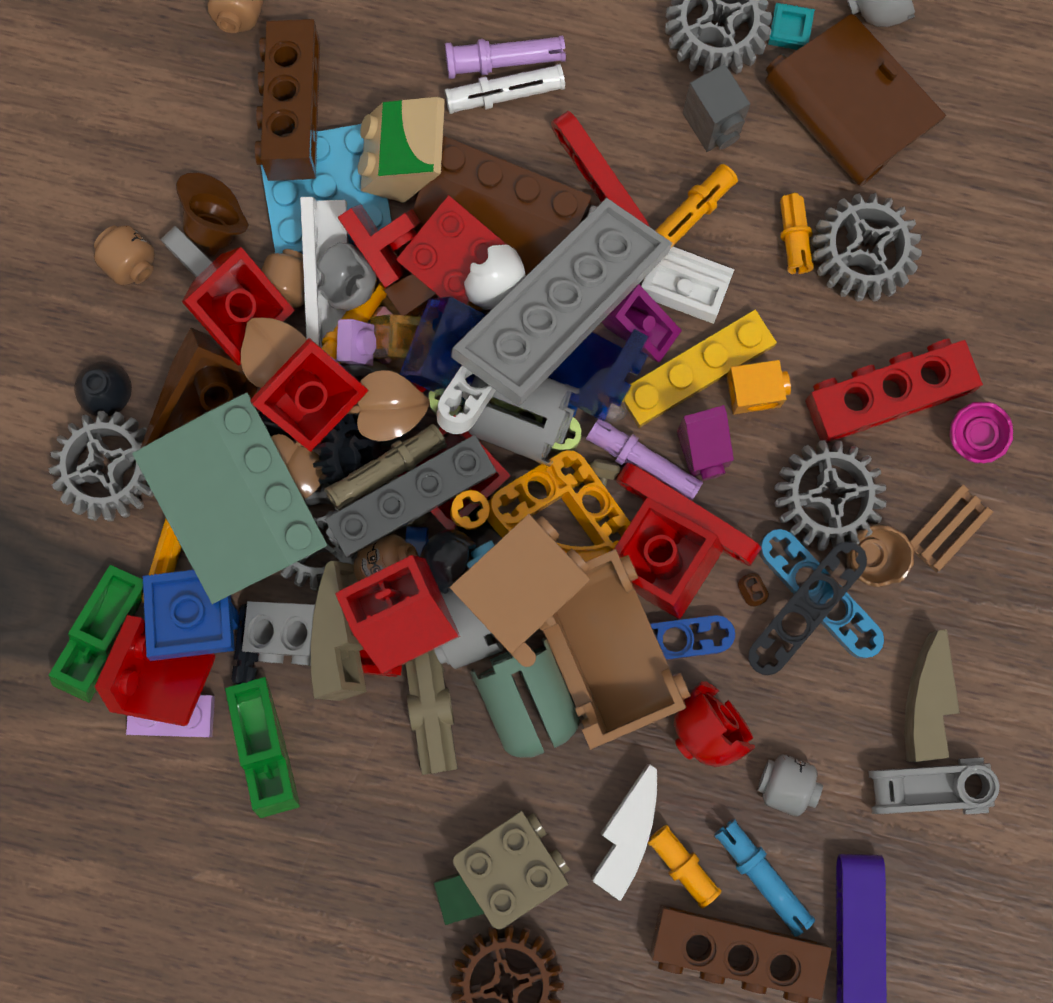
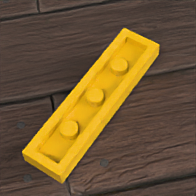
(698, 368)

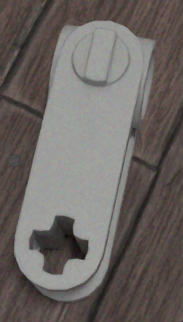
(934, 788)

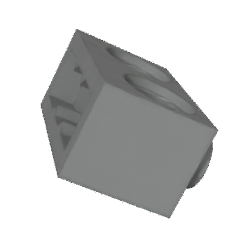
(279, 631)

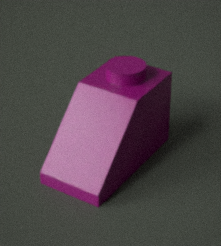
(645, 315)
(706, 442)

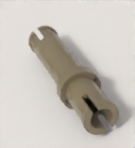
(401, 458)

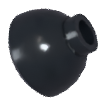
(102, 388)

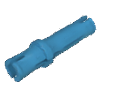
(764, 877)

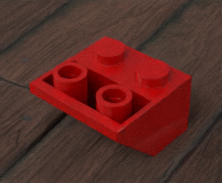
(398, 613)

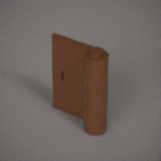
(853, 98)

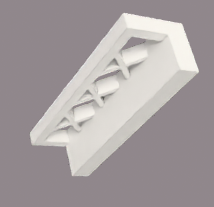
(319, 232)

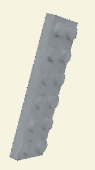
(561, 301)

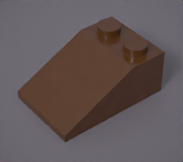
(196, 383)

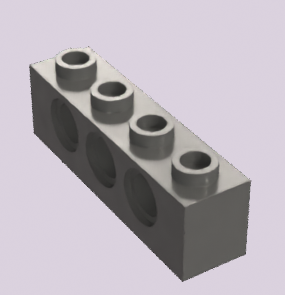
(410, 496)

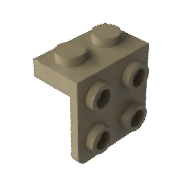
(511, 869)

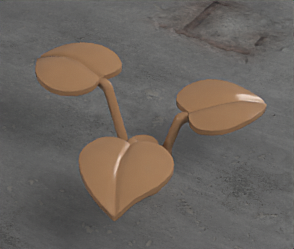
(384, 412)

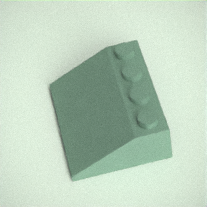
(229, 498)

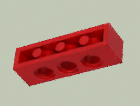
(950, 362)

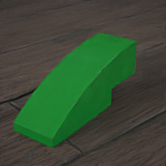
(96, 632)
(262, 748)

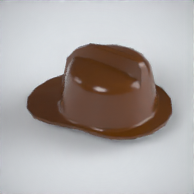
(209, 212)

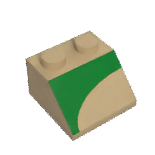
(401, 147)

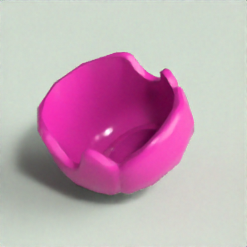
(981, 432)

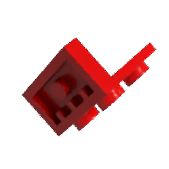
(446, 248)
(147, 688)

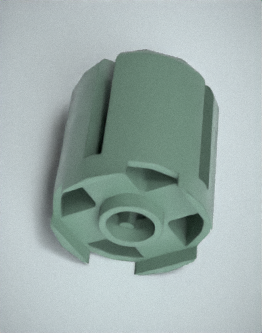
(508, 710)

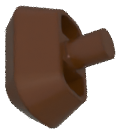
(753, 589)

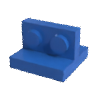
(183, 619)

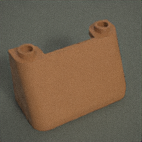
(612, 655)

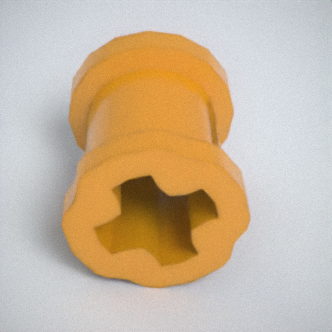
(474, 498)

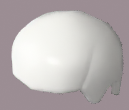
(494, 278)

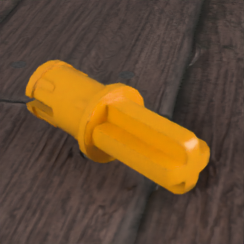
(796, 234)

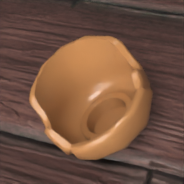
(887, 553)

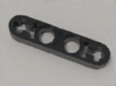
(810, 610)

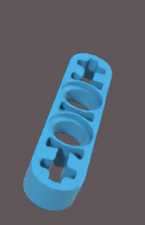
(821, 594)

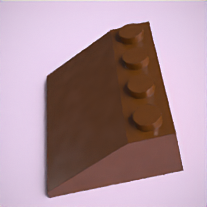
(512, 202)

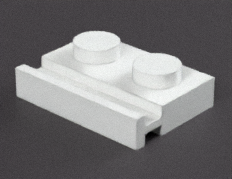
(689, 284)

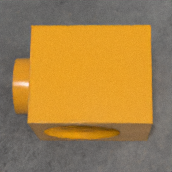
(758, 386)

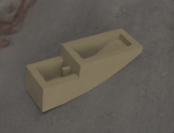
(334, 648)
(929, 698)

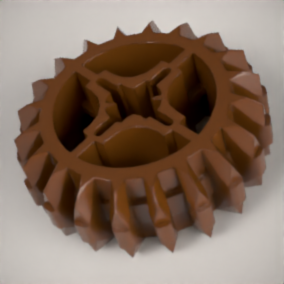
(525, 976)

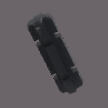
(244, 670)

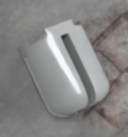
(523, 433)

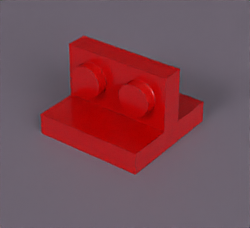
(375, 243)

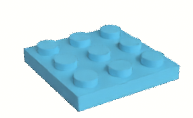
(335, 180)

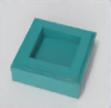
(791, 26)

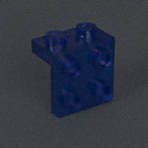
(602, 372)

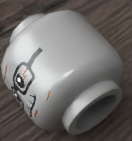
(790, 785)

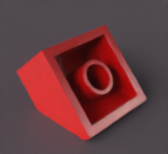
(668, 556)

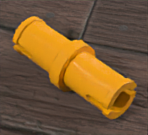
(684, 866)

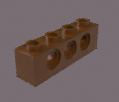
(295, 154)
(807, 957)

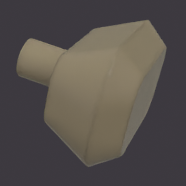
(605, 469)

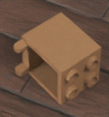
(522, 584)

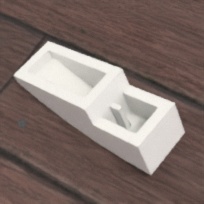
(630, 832)

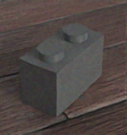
(716, 108)

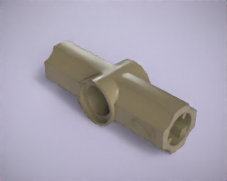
(431, 714)

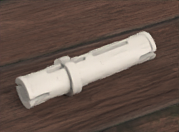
(457, 98)

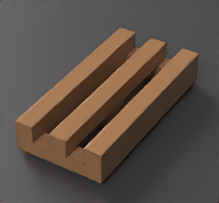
(972, 503)

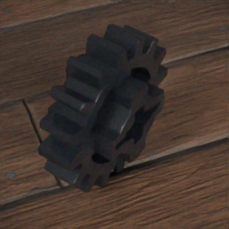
(344, 454)

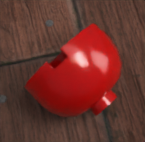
(710, 729)

